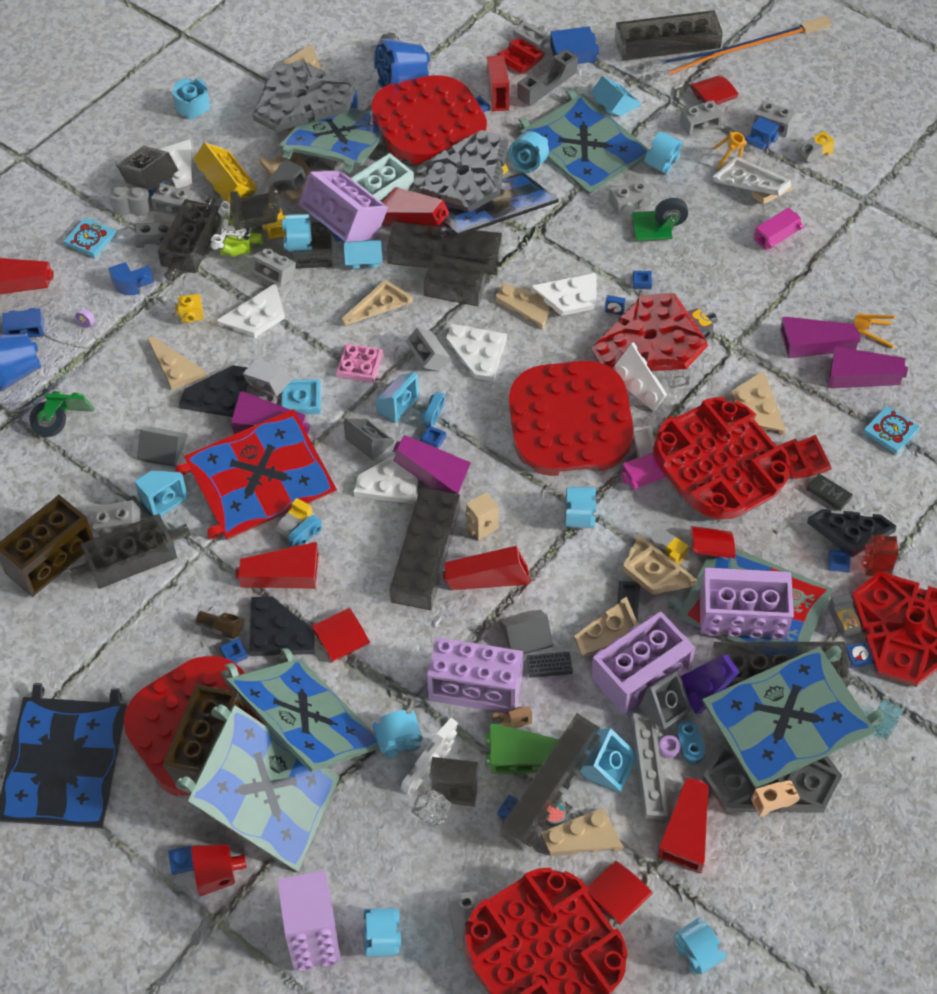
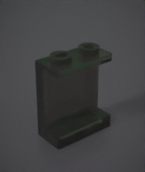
(255, 209)
(321, 249)
(455, 780)

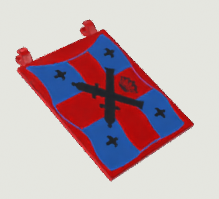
(258, 474)

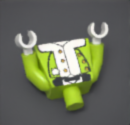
(231, 241)

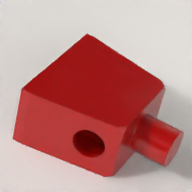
(215, 867)

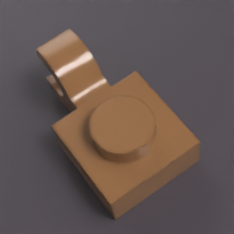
(516, 718)

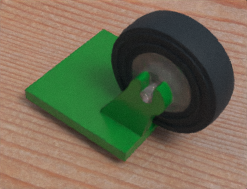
(659, 223)
(49, 416)

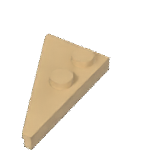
(380, 300)
(175, 367)

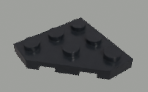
(216, 393)
(850, 530)
(277, 628)

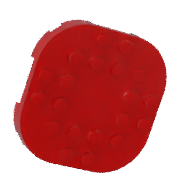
(426, 116)
(570, 417)
(721, 459)
(159, 708)
(544, 939)

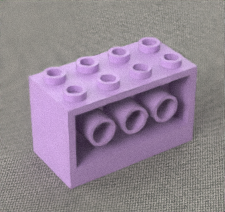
(342, 206)
(746, 603)
(640, 661)
(475, 675)
(309, 920)

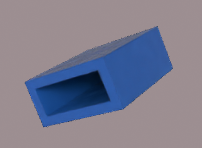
(577, 41)

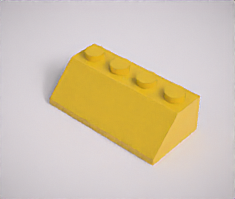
(224, 172)

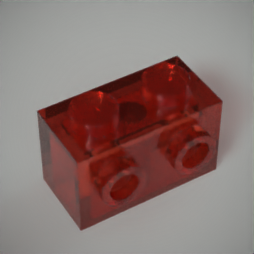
(880, 555)

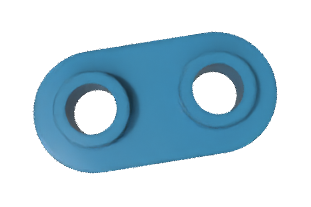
(435, 407)
(305, 531)
(690, 741)

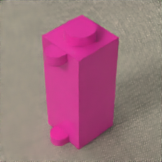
(778, 228)
(641, 471)

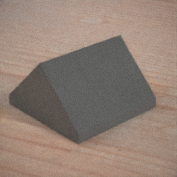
(366, 437)
(160, 446)
(528, 632)
(666, 701)

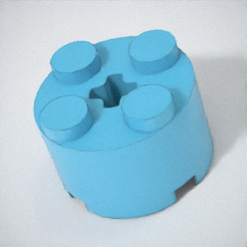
(191, 97)
(528, 151)
(663, 152)
(298, 232)
(580, 507)
(397, 733)
(380, 932)
(699, 946)

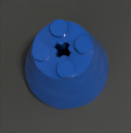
(399, 61)
(16, 358)

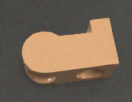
(774, 797)

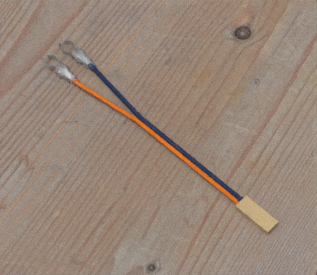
(806, 27)

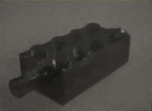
(189, 236)
(129, 551)

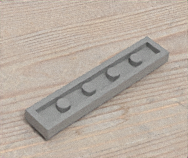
(649, 767)

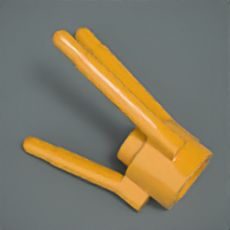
(735, 141)
(864, 321)

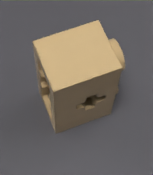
(482, 516)

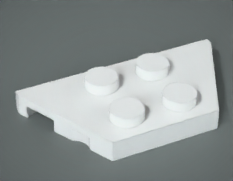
(569, 294)
(256, 313)

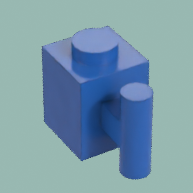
(762, 134)

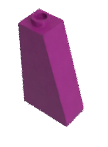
(816, 337)
(865, 369)
(254, 410)
(431, 465)

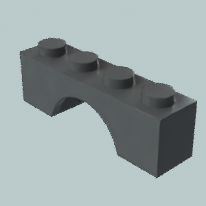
(561, 69)
(286, 178)

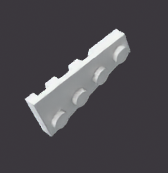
(751, 177)

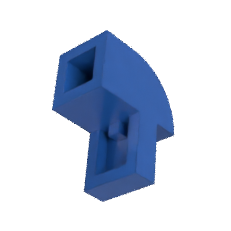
(129, 281)

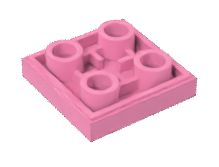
(359, 363)

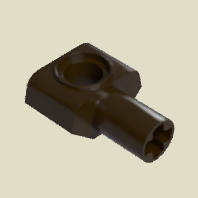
(224, 624)

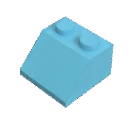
(614, 97)
(363, 252)
(398, 396)
(161, 491)
(610, 761)

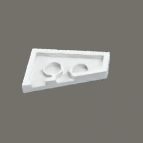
(182, 157)
(639, 378)

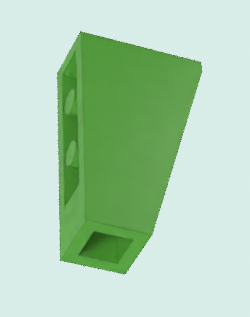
(516, 750)

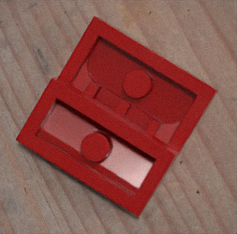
(521, 55)
(714, 89)
(806, 457)
(712, 542)
(340, 634)
(618, 892)

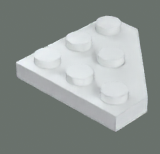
(477, 349)
(387, 482)
(438, 748)

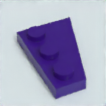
(708, 680)

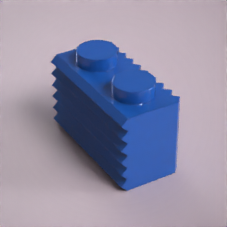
(26, 321)

